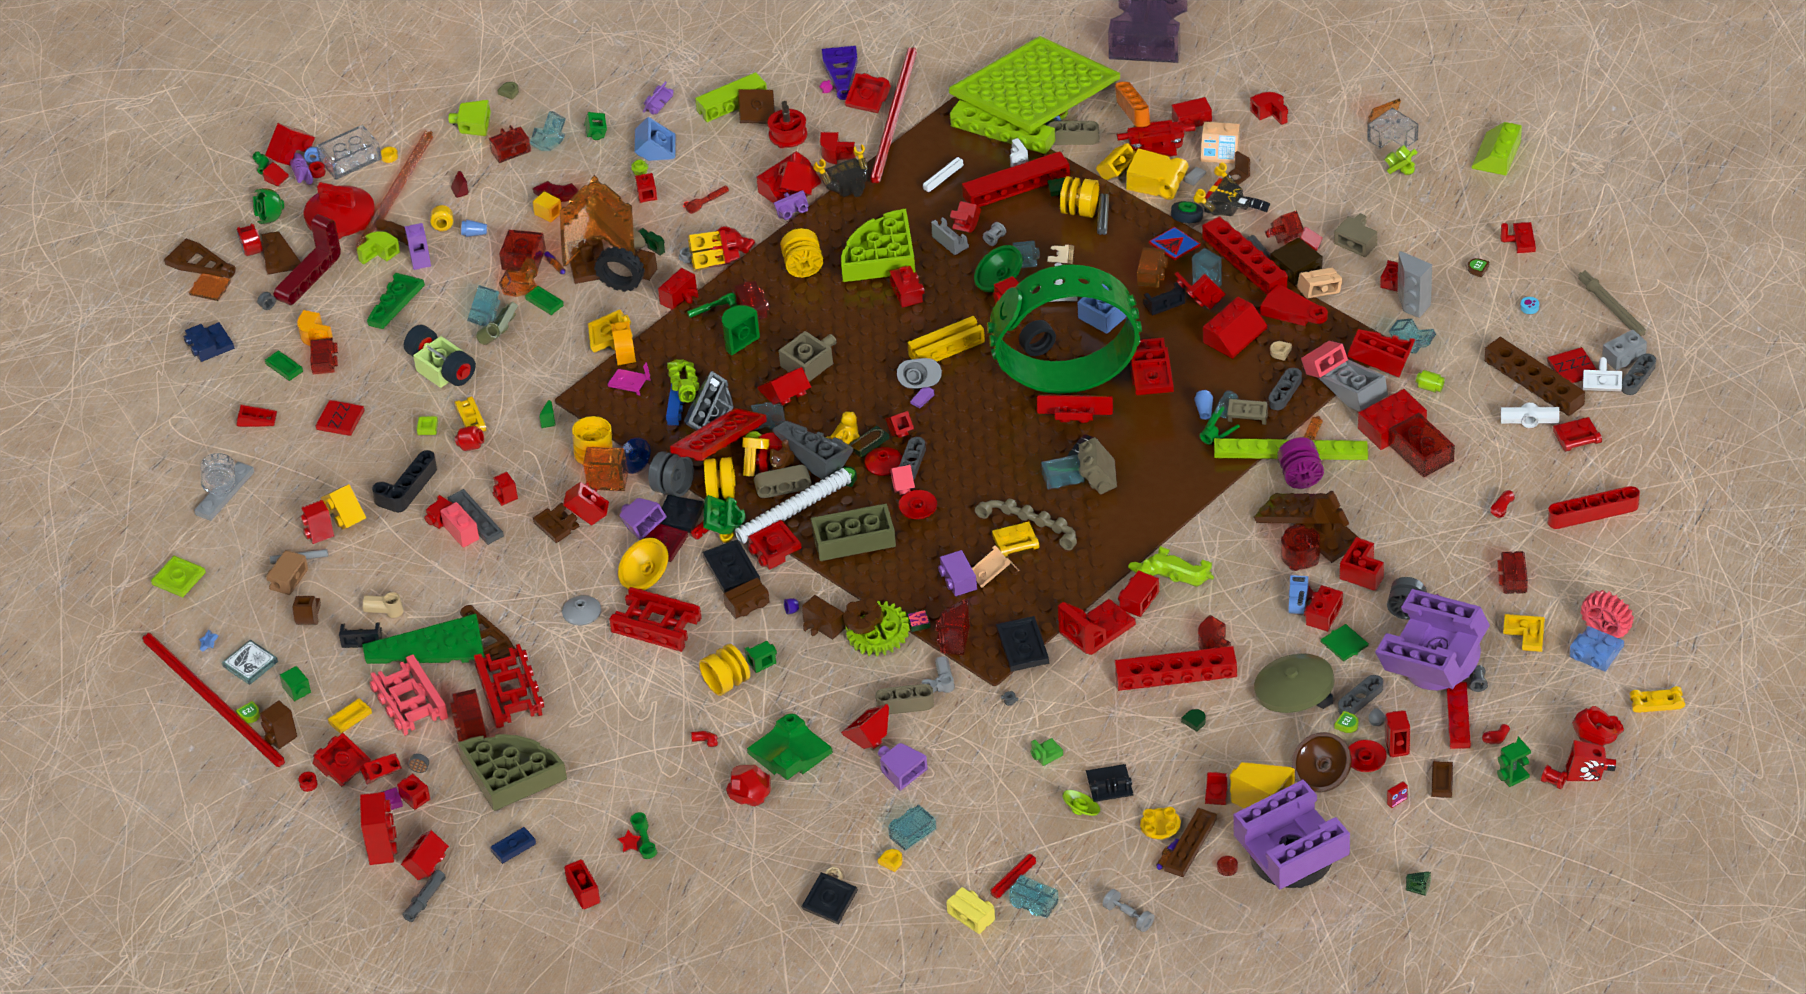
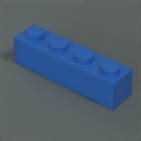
(674, 408)

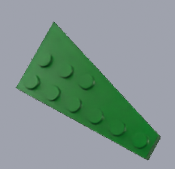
(433, 644)

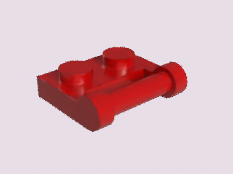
(1576, 433)

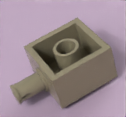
(808, 353)

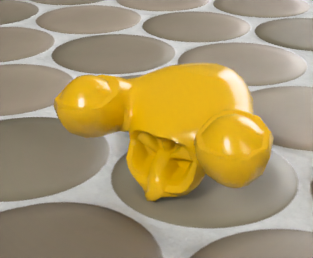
(847, 429)

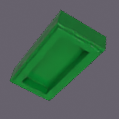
(544, 300)
(283, 365)

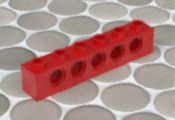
(1243, 255)
(1175, 668)

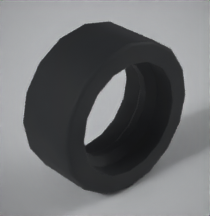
(1043, 344)

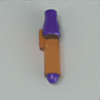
(554, 262)
(1166, 854)

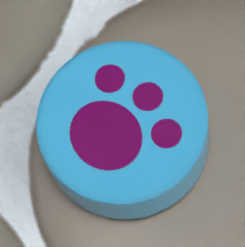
(1529, 305)

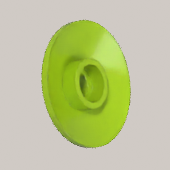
(1080, 803)

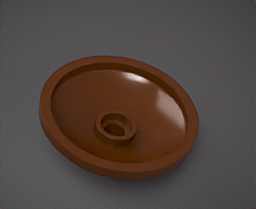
(1314, 754)

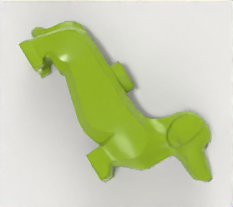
(1174, 568)

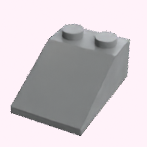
(1356, 385)

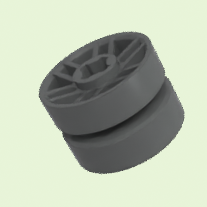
(1399, 592)

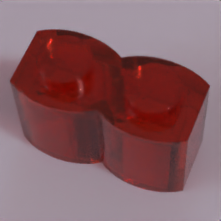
(323, 355)

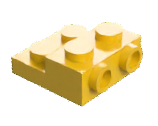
(600, 330)

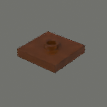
(755, 105)

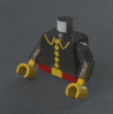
(1224, 195)

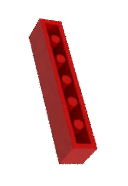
(1015, 180)

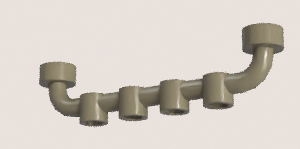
(1067, 541)

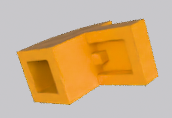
(311, 327)
(623, 343)

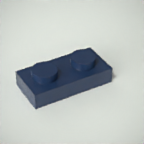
(513, 845)

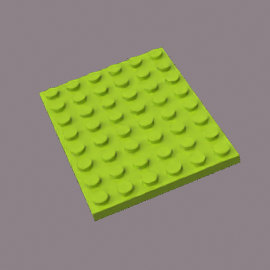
(1034, 83)

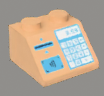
(1220, 142)

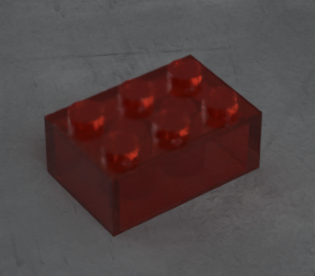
(1421, 445)

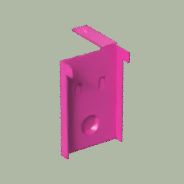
(629, 380)

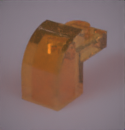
(521, 282)

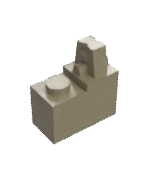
(1355, 236)

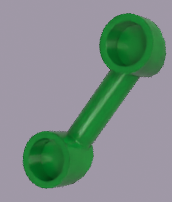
(640, 825)

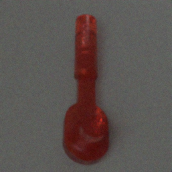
(696, 204)

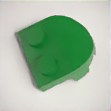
(722, 515)

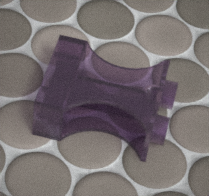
(1146, 31)

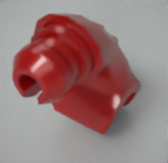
(1499, 508)

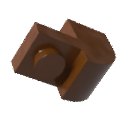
(306, 610)

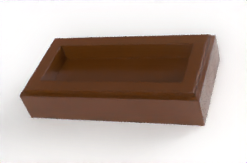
(1442, 779)

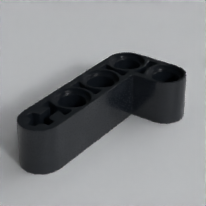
(403, 492)

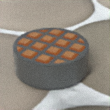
(418, 763)

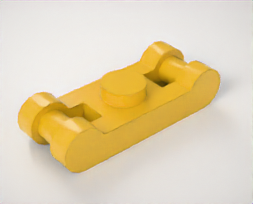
(469, 413)
(1657, 700)

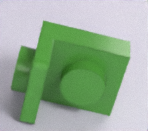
(1046, 751)

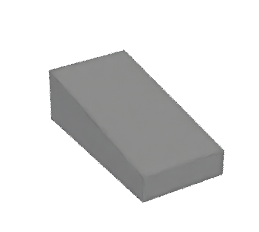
(1194, 176)

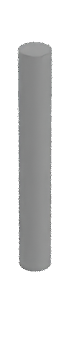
(309, 555)

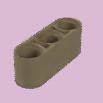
(1075, 132)
(782, 481)
(906, 698)

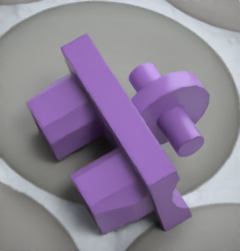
(791, 204)

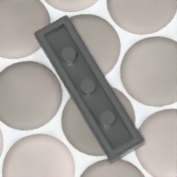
(486, 526)

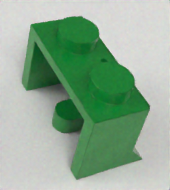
(1512, 761)

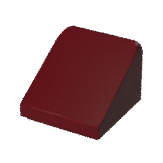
(459, 185)

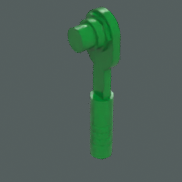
(729, 299)

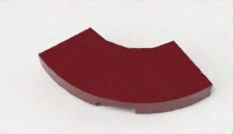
(562, 192)

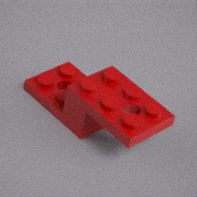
(1151, 368)

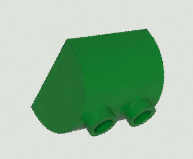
(739, 328)

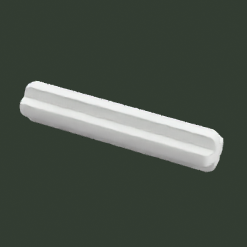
(943, 174)

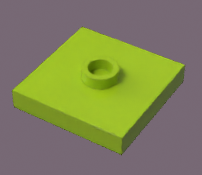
(178, 576)

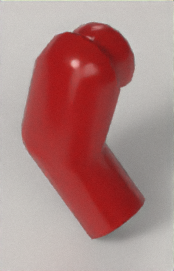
(1496, 737)
(711, 738)

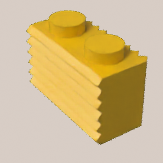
(1116, 162)

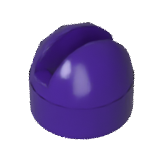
(791, 606)

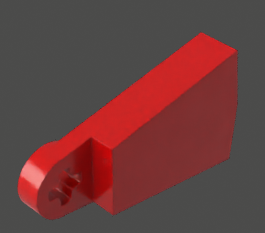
(1292, 307)

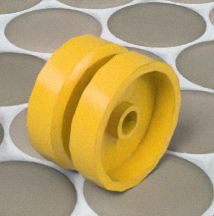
(720, 478)

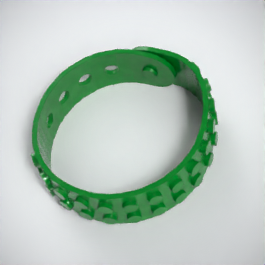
(1073, 374)

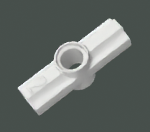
(1529, 415)

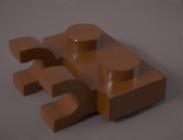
(552, 525)

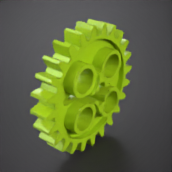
(893, 629)

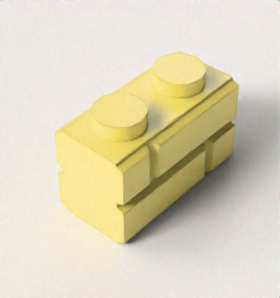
(971, 910)

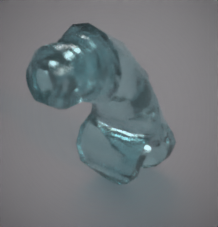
(1224, 401)

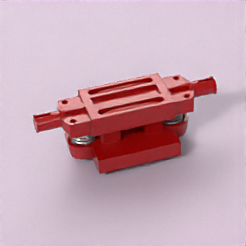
(1158, 137)

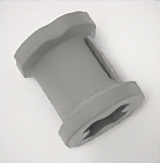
(994, 233)

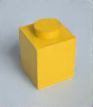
(547, 207)

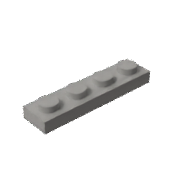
(215, 502)

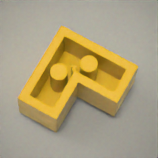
(344, 506)

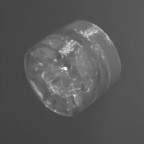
(217, 473)

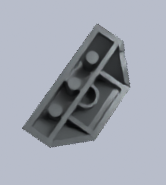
(710, 402)

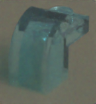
(551, 134)
(1407, 329)

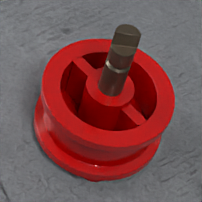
(787, 127)

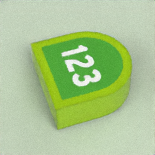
(249, 712)
(1346, 723)

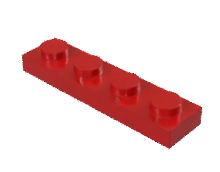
(1458, 716)

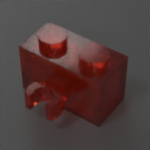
(509, 144)
(1286, 228)
(753, 296)

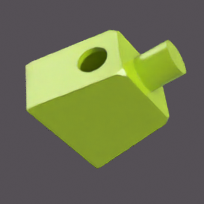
(472, 118)

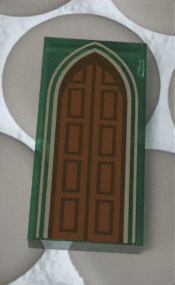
(869, 441)

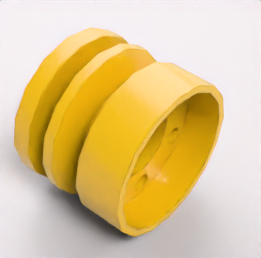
(1077, 196)
(801, 252)
(590, 432)
(724, 669)

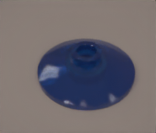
(637, 454)

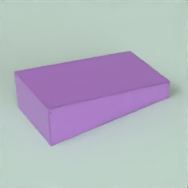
(922, 397)

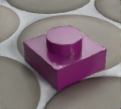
(394, 797)

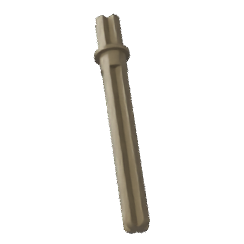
(1592, 284)

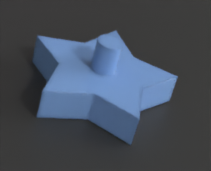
(208, 640)

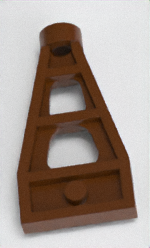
(187, 249)
(498, 649)

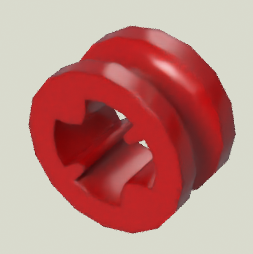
(317, 169)
(308, 781)

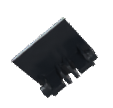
(1109, 783)

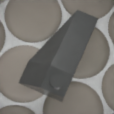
(815, 451)

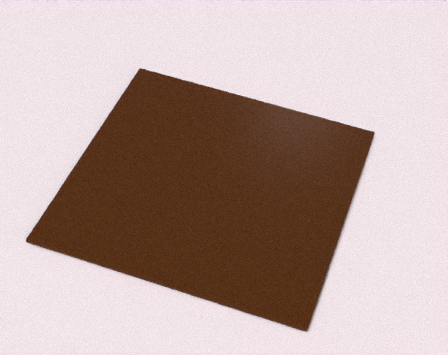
(981, 422)

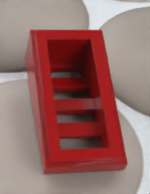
(249, 417)

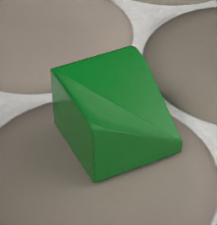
(547, 415)

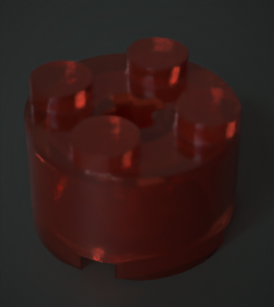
(1300, 547)

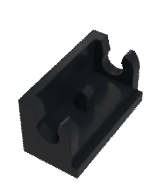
(1165, 300)
(356, 638)

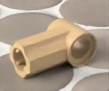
(388, 604)

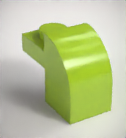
(378, 244)

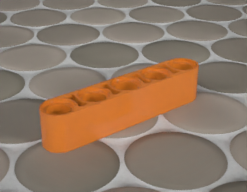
(1132, 104)

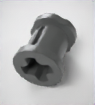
(1478, 678)

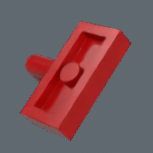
(1522, 236)

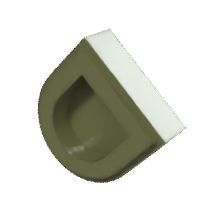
(509, 90)

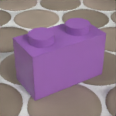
(957, 573)

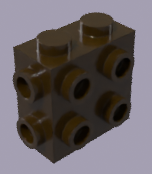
(1296, 258)

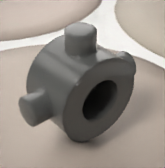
(1009, 698)

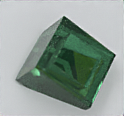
(1418, 882)

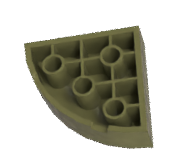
(510, 767)

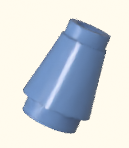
(473, 228)
(1204, 403)

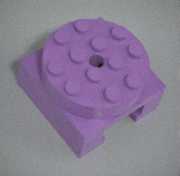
(1437, 643)

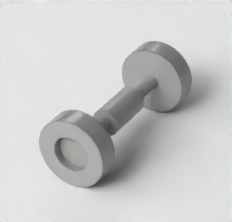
(1144, 921)

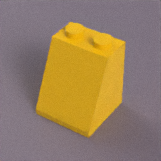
(1258, 781)

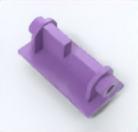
(654, 103)

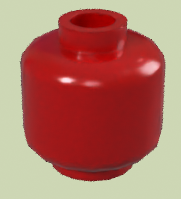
(469, 438)

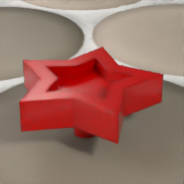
(629, 841)

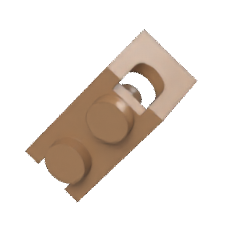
(287, 572)

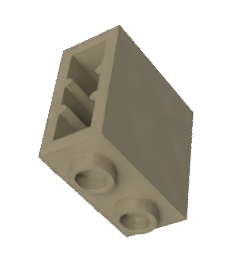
(1097, 466)

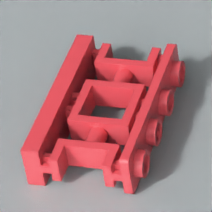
(419, 684)

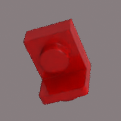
(1216, 788)

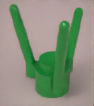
(1211, 431)

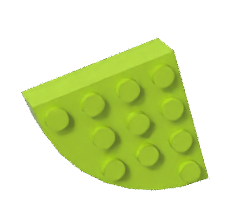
(878, 248)

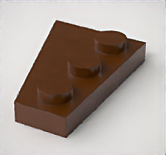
(278, 254)

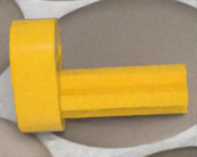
(750, 453)

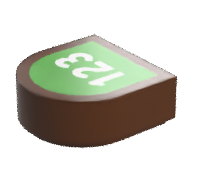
(1478, 267)

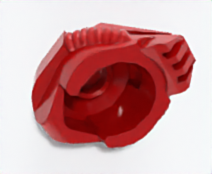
(1588, 731)
(749, 785)

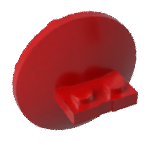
(346, 205)

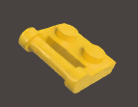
(1015, 538)

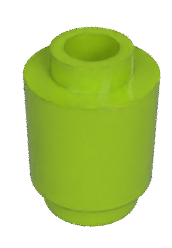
(1430, 381)

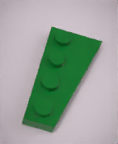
(397, 296)

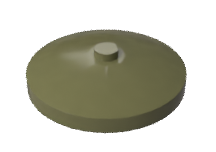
(1294, 683)

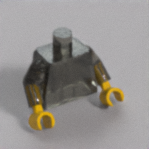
(847, 176)

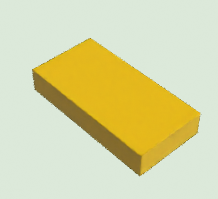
(349, 715)

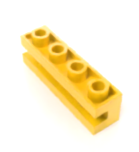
(947, 340)

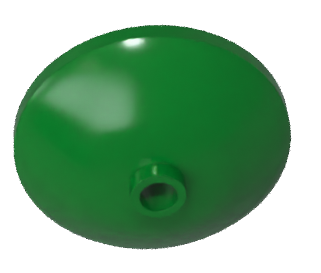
(998, 266)

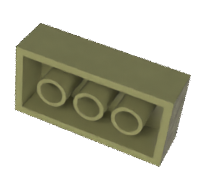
(853, 532)

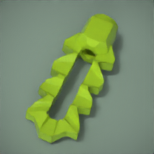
(685, 387)

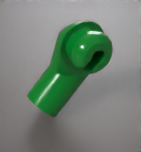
(261, 160)

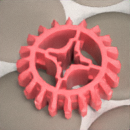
(1607, 613)

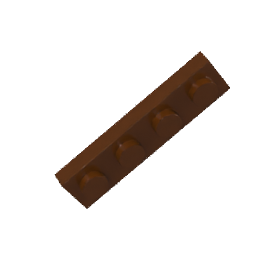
(1190, 842)

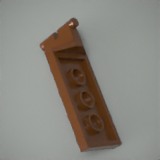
(1302, 509)

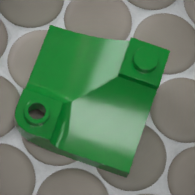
(789, 748)

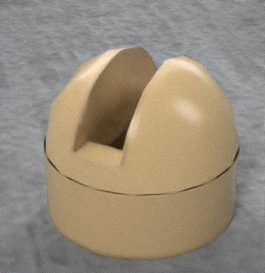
(834, 870)

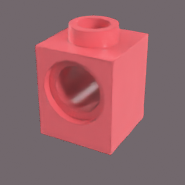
(902, 479)

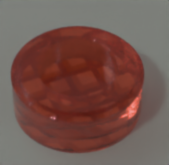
(1227, 865)

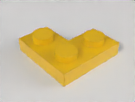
(1529, 627)

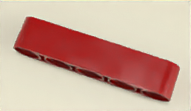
(1593, 507)

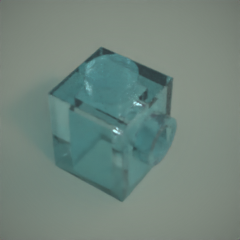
(1029, 253)

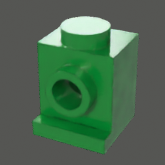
(595, 129)
(761, 656)

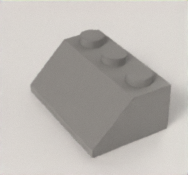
(1414, 284)

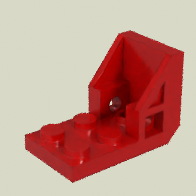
(1094, 629)

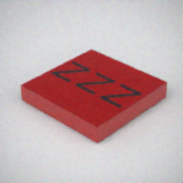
(1571, 364)
(340, 417)

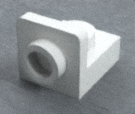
(1018, 153)

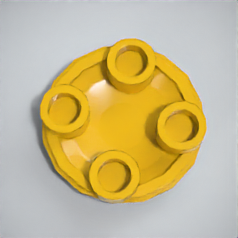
(1160, 822)

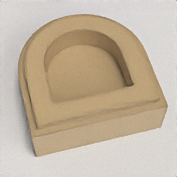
(1280, 350)

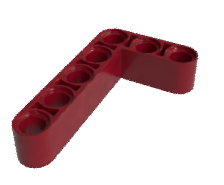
(314, 265)

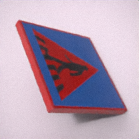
(1175, 243)

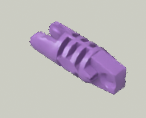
(301, 169)

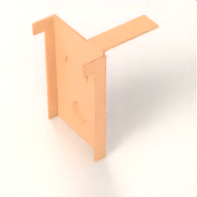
(990, 566)

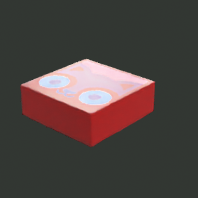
(1397, 794)

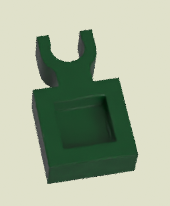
(653, 241)

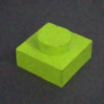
(427, 425)

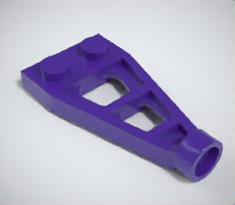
(840, 55)

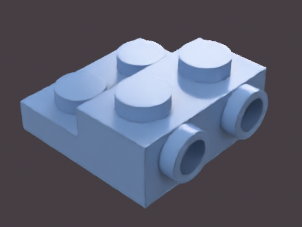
(1596, 648)

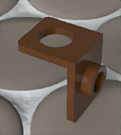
(1242, 167)

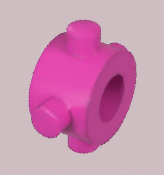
(826, 86)

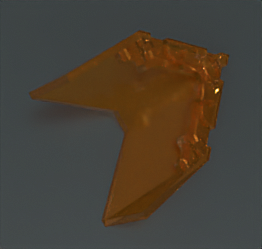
(594, 215)

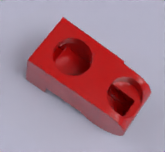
(380, 768)

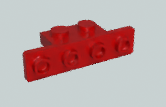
(1074, 406)

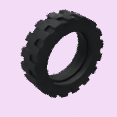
(625, 258)

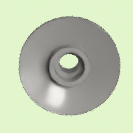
(581, 610)

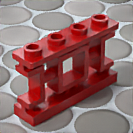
(652, 631)
(494, 689)

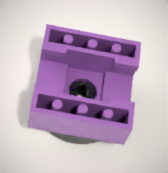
(1289, 838)

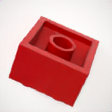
(786, 386)

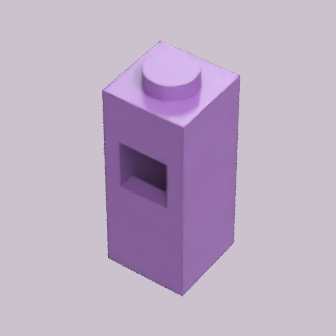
(418, 246)

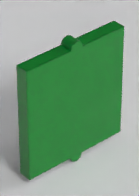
(1344, 642)

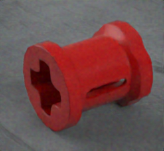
(1554, 777)

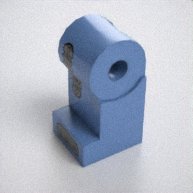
(1298, 594)

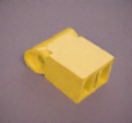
(1155, 174)

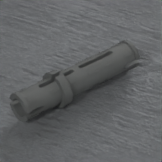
(420, 901)

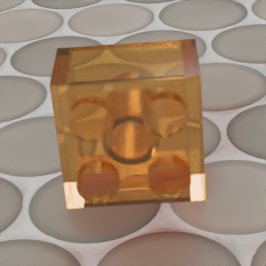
(606, 468)

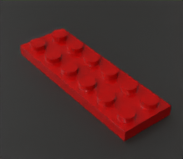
(718, 434)

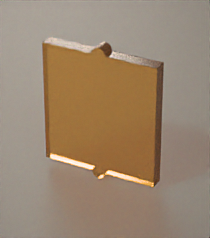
(1377, 111)
(210, 287)

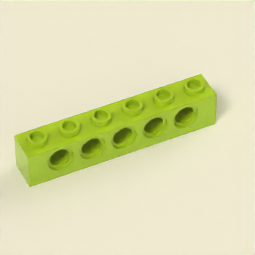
(986, 124)

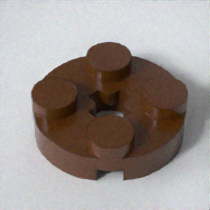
(867, 607)

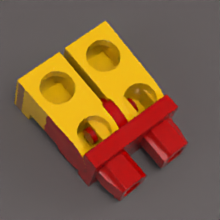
(717, 247)

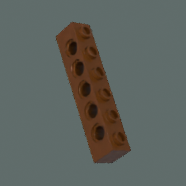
(1534, 376)

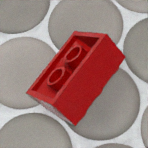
(767, 179)
(1234, 328)

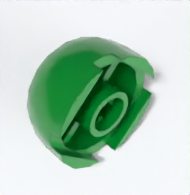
(267, 205)

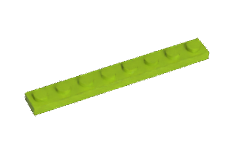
(1269, 447)

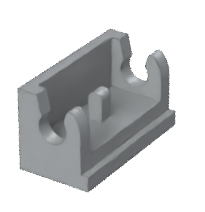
(948, 237)

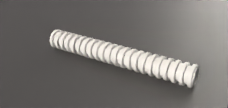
(795, 504)

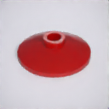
(882, 460)
(917, 504)
(1367, 755)

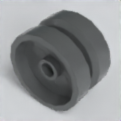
(670, 474)

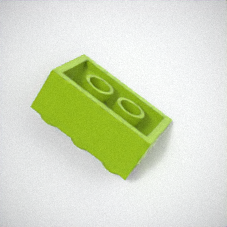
(1498, 149)

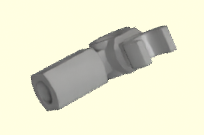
(945, 680)

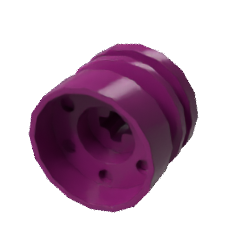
(1300, 463)

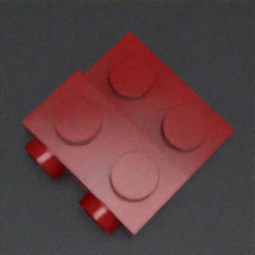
(867, 92)
(773, 544)
(340, 759)

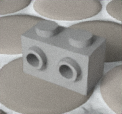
(1624, 350)

